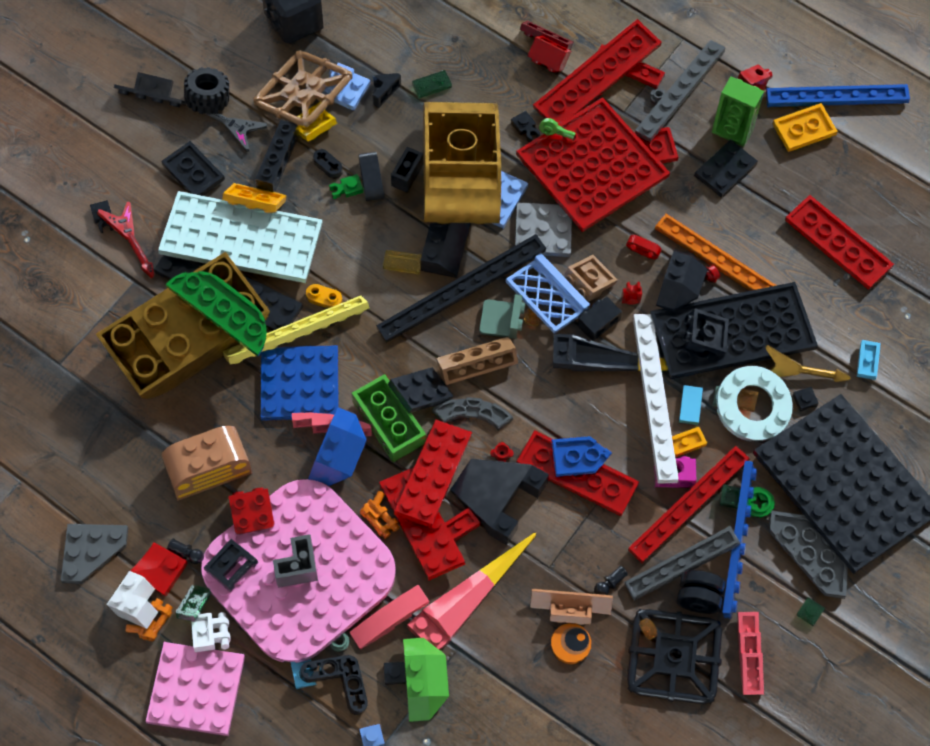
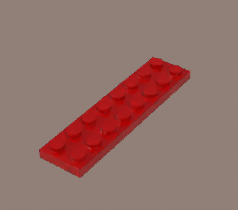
(598, 73)

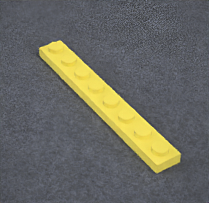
(302, 327)

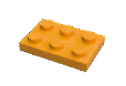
(804, 127)
(254, 198)

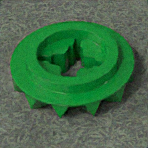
(765, 497)

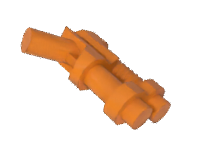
(373, 512)
(153, 629)

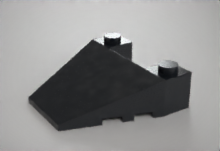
(490, 487)

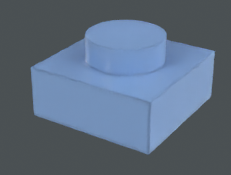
(372, 736)

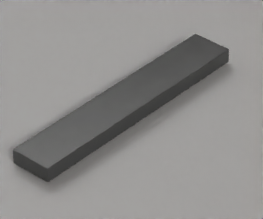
(681, 562)

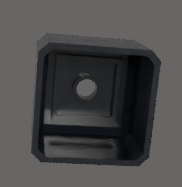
(294, 17)

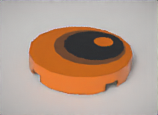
(571, 643)

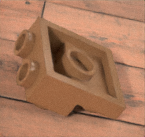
(589, 277)

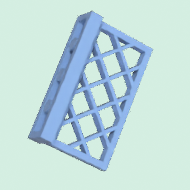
(558, 283)

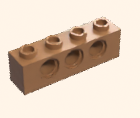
(477, 360)

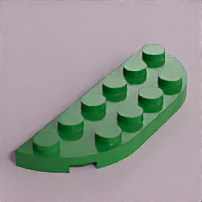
(223, 307)

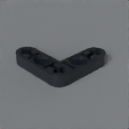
(339, 671)

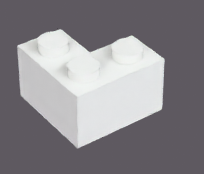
(131, 600)

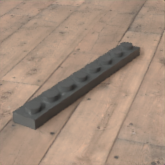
(679, 91)

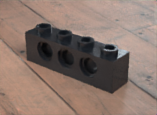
(277, 156)

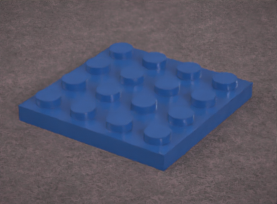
(299, 381)

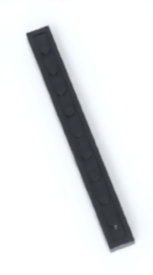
(460, 288)

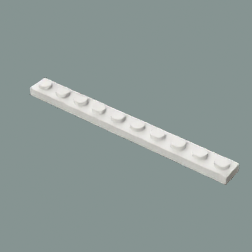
(655, 399)

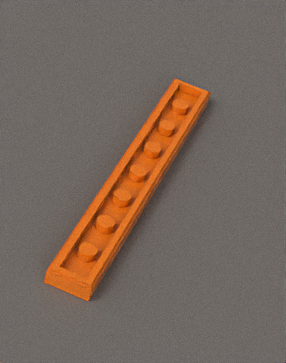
(711, 254)

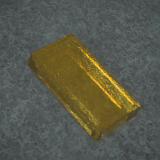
(402, 261)

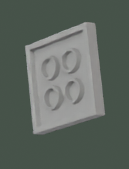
(550, 225)

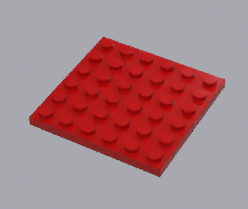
(597, 168)

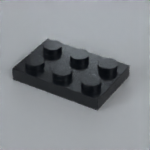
(726, 168)
(193, 169)
(420, 390)

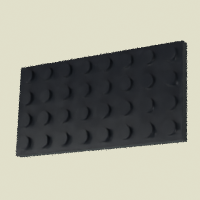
(756, 319)

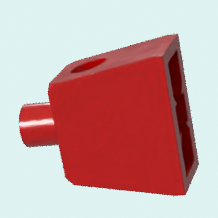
(756, 76)

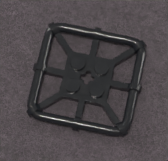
(682, 667)

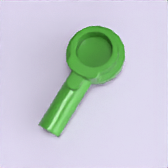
(550, 127)

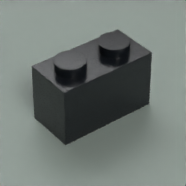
(407, 169)
(599, 318)

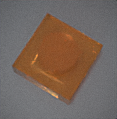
(747, 400)

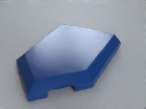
(578, 456)

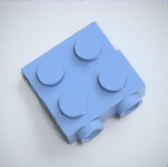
(353, 91)

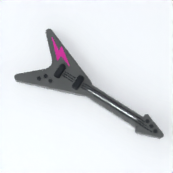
(239, 127)

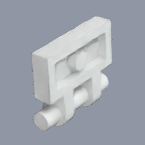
(203, 635)

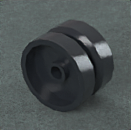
(700, 592)

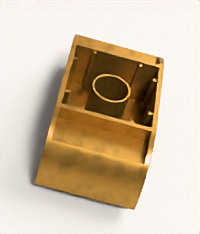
(461, 162)
(171, 340)

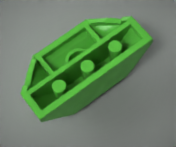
(424, 678)

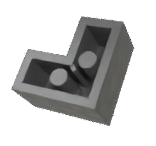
(299, 567)

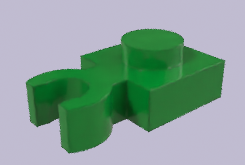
(349, 186)

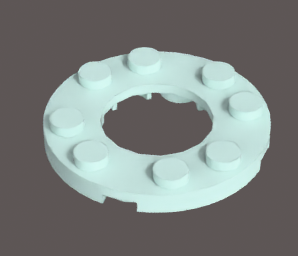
(733, 418)

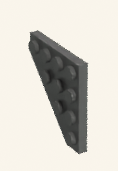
(810, 552)

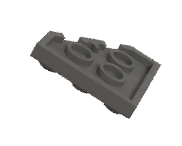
(89, 549)

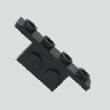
(152, 87)

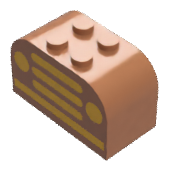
(205, 461)

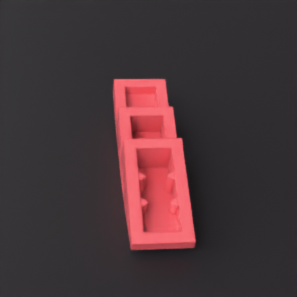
(321, 422)
(388, 617)
(750, 653)

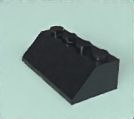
(444, 248)

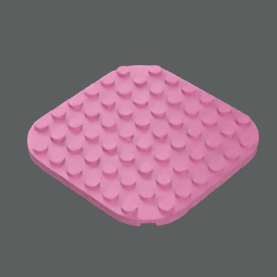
(305, 618)

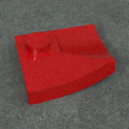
(160, 568)

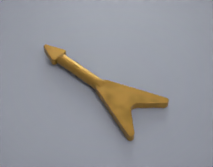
(786, 366)

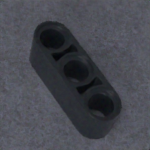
(371, 176)

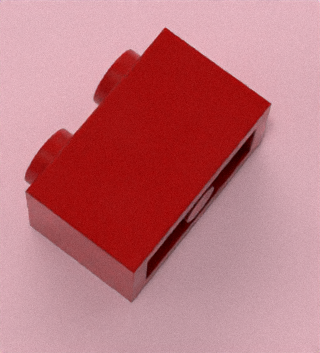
(549, 54)

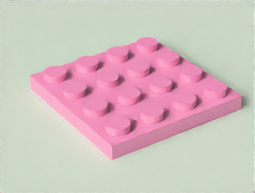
(195, 689)

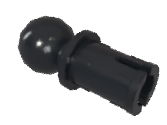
(195, 556)
(612, 580)

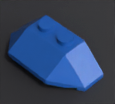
(339, 449)

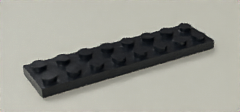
(281, 307)

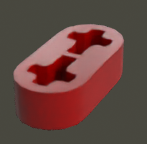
(643, 247)

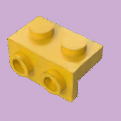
(321, 124)

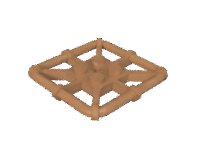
(296, 95)

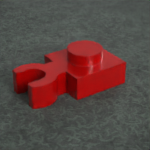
(631, 294)

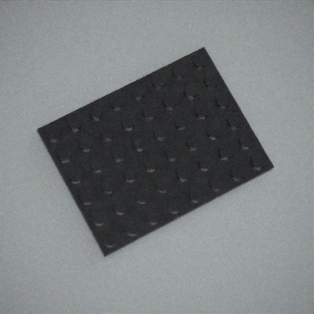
(846, 483)

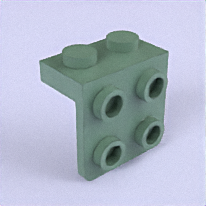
(502, 317)

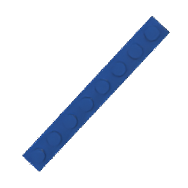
(837, 95)
(740, 531)

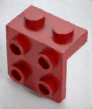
(251, 511)

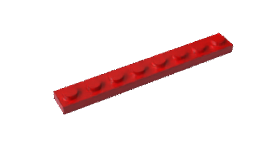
(688, 504)

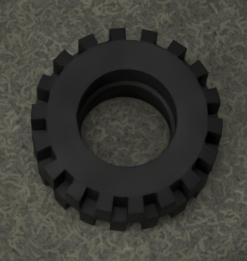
(206, 90)

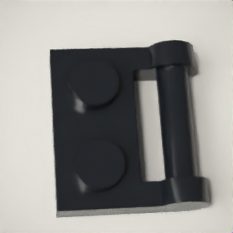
(226, 560)

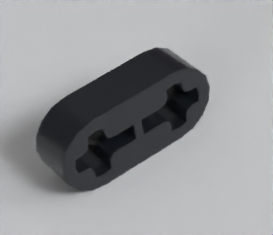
(330, 162)

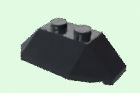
(681, 281)

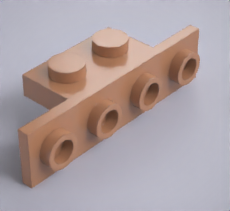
(571, 606)

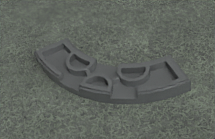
(473, 408)

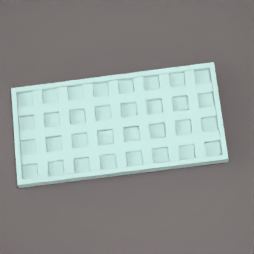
(255, 240)

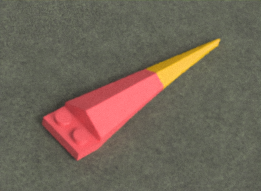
(446, 615)

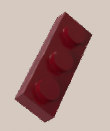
(533, 30)

